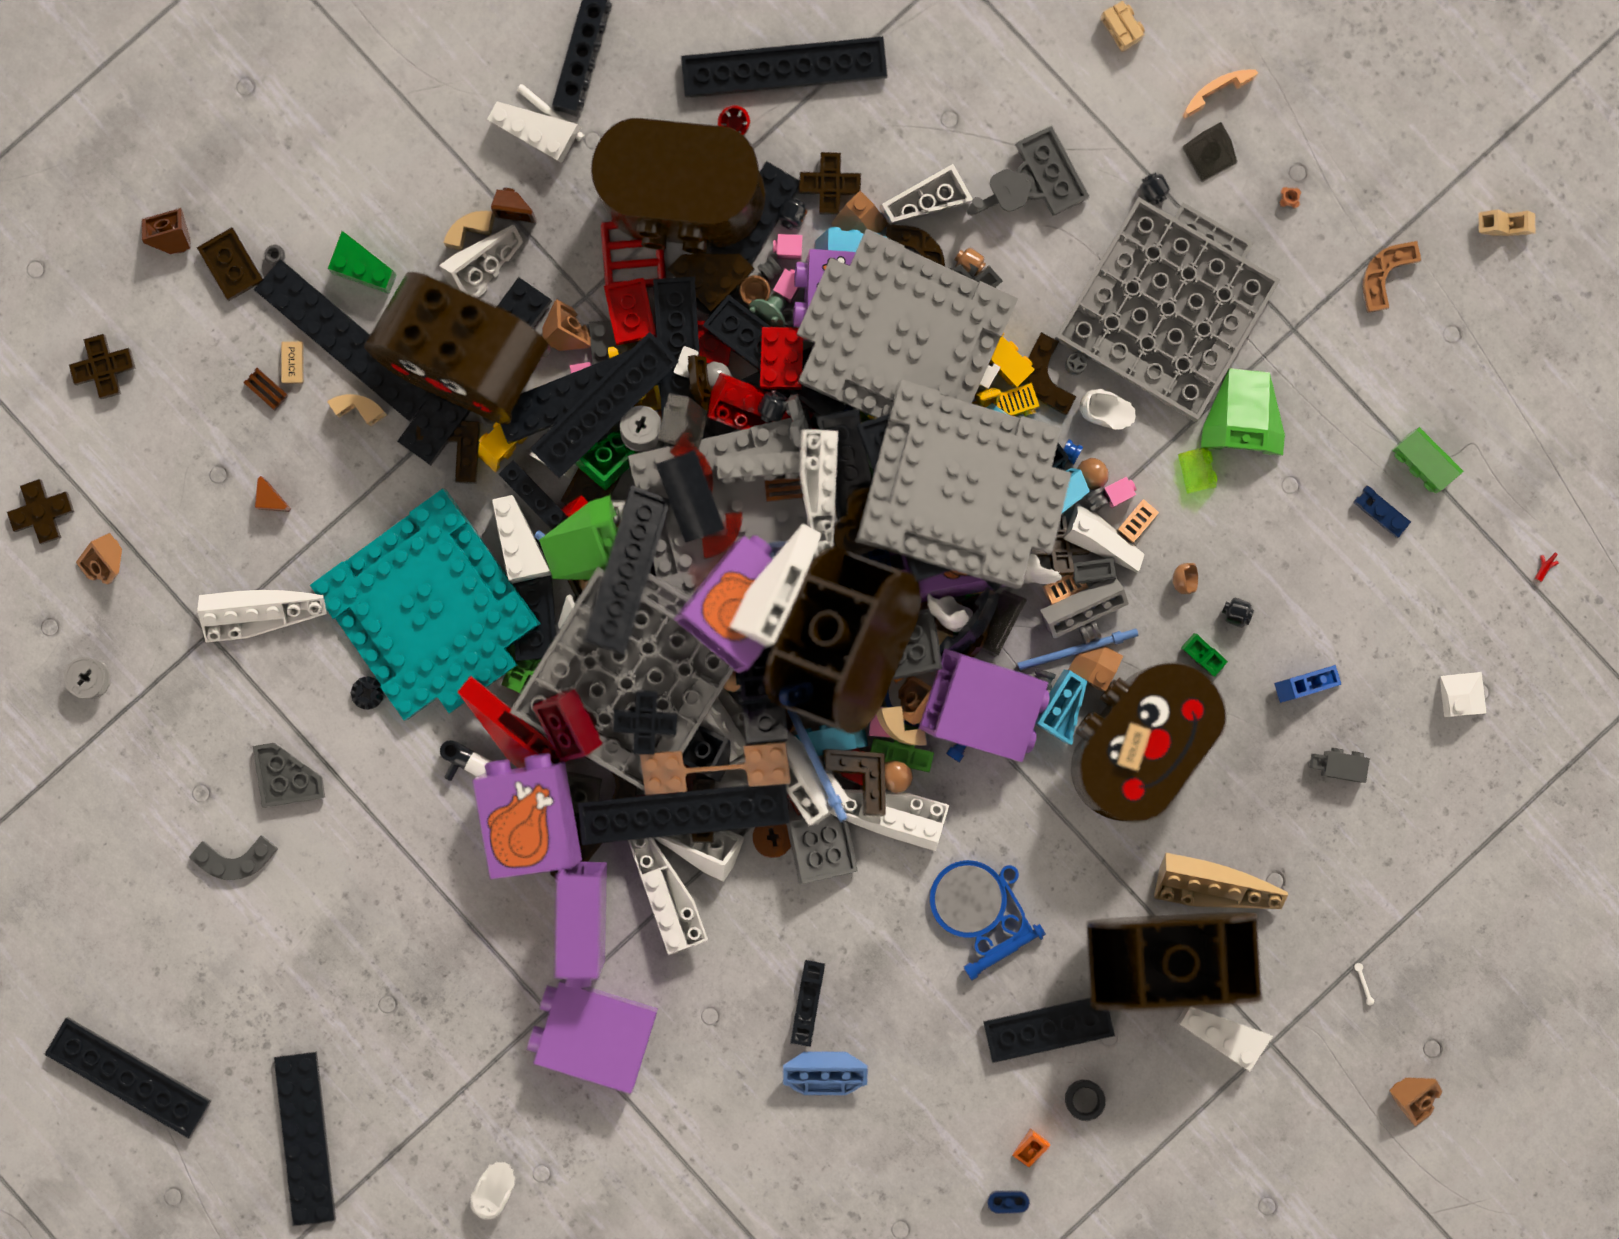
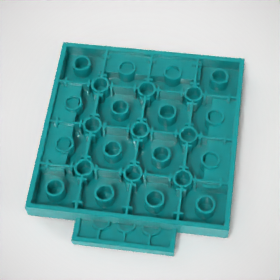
(428, 607)

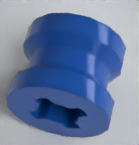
(1072, 451)

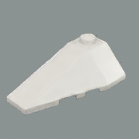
(478, 264)
(1096, 535)
(711, 858)

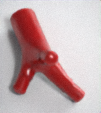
(1546, 566)

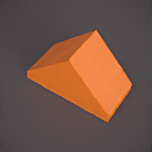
(1031, 1148)

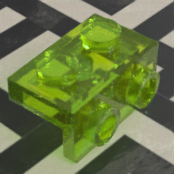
(1197, 470)

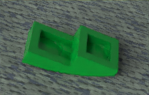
(1204, 655)

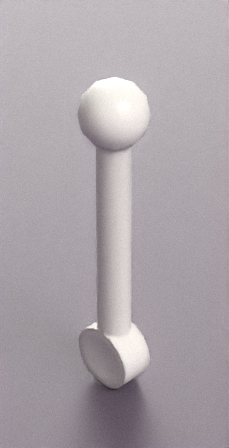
(1358, 967)

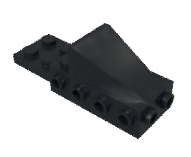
(762, 718)

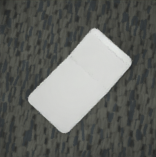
(681, 367)

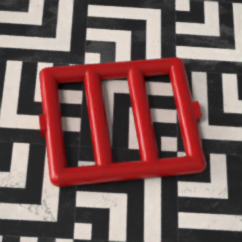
(607, 246)

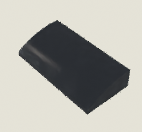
(690, 496)

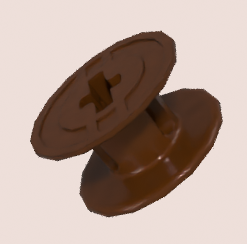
(765, 846)

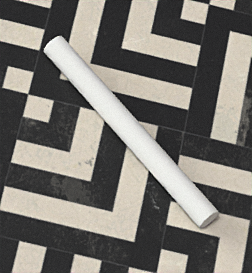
(543, 106)

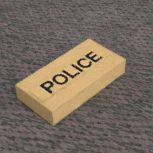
(292, 362)
(1133, 746)

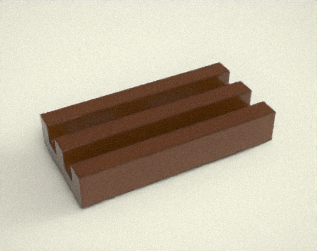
(252, 377)
(779, 489)

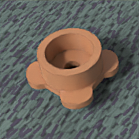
(1294, 193)

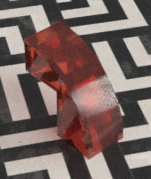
(717, 545)

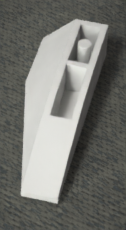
(806, 786)

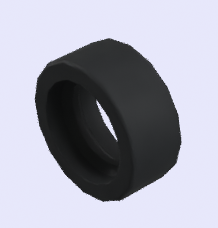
(1101, 1100)

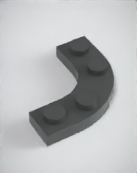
(235, 868)

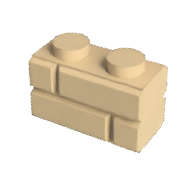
(1122, 25)

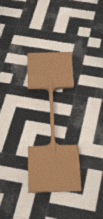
(763, 763)

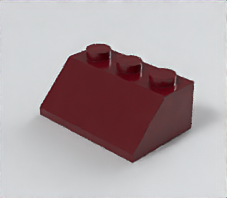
(568, 725)

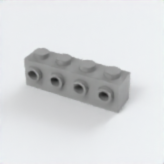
(757, 466)
(1084, 607)

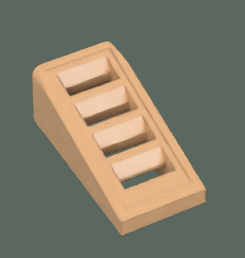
(1126, 533)
(1050, 595)

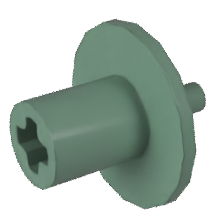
(770, 310)

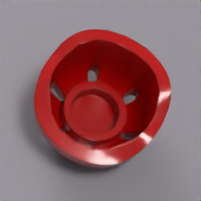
(735, 121)

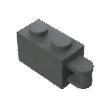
(1341, 765)

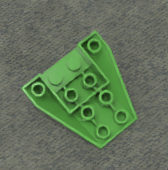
(1245, 415)
(581, 541)

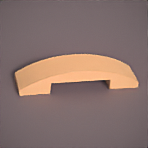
(1239, 79)

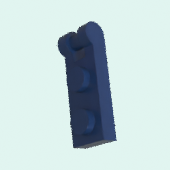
(1382, 512)

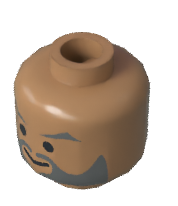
(971, 261)

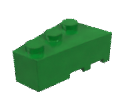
(359, 265)

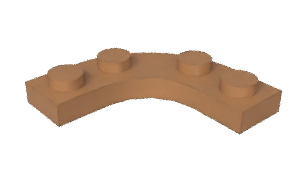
(1378, 269)

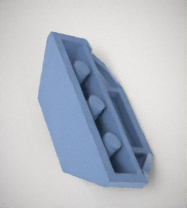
(825, 1073)

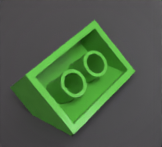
(1427, 460)

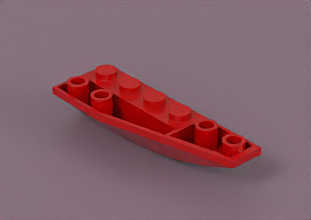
(737, 403)
(511, 734)

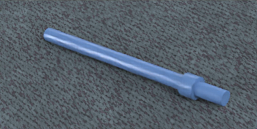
(1116, 638)
(834, 800)

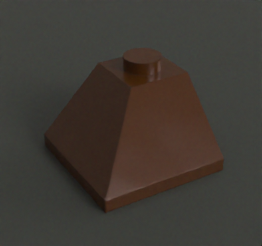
(511, 206)
(167, 232)

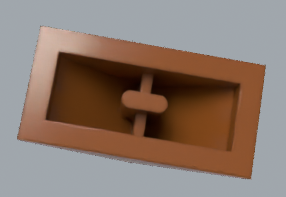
(268, 498)

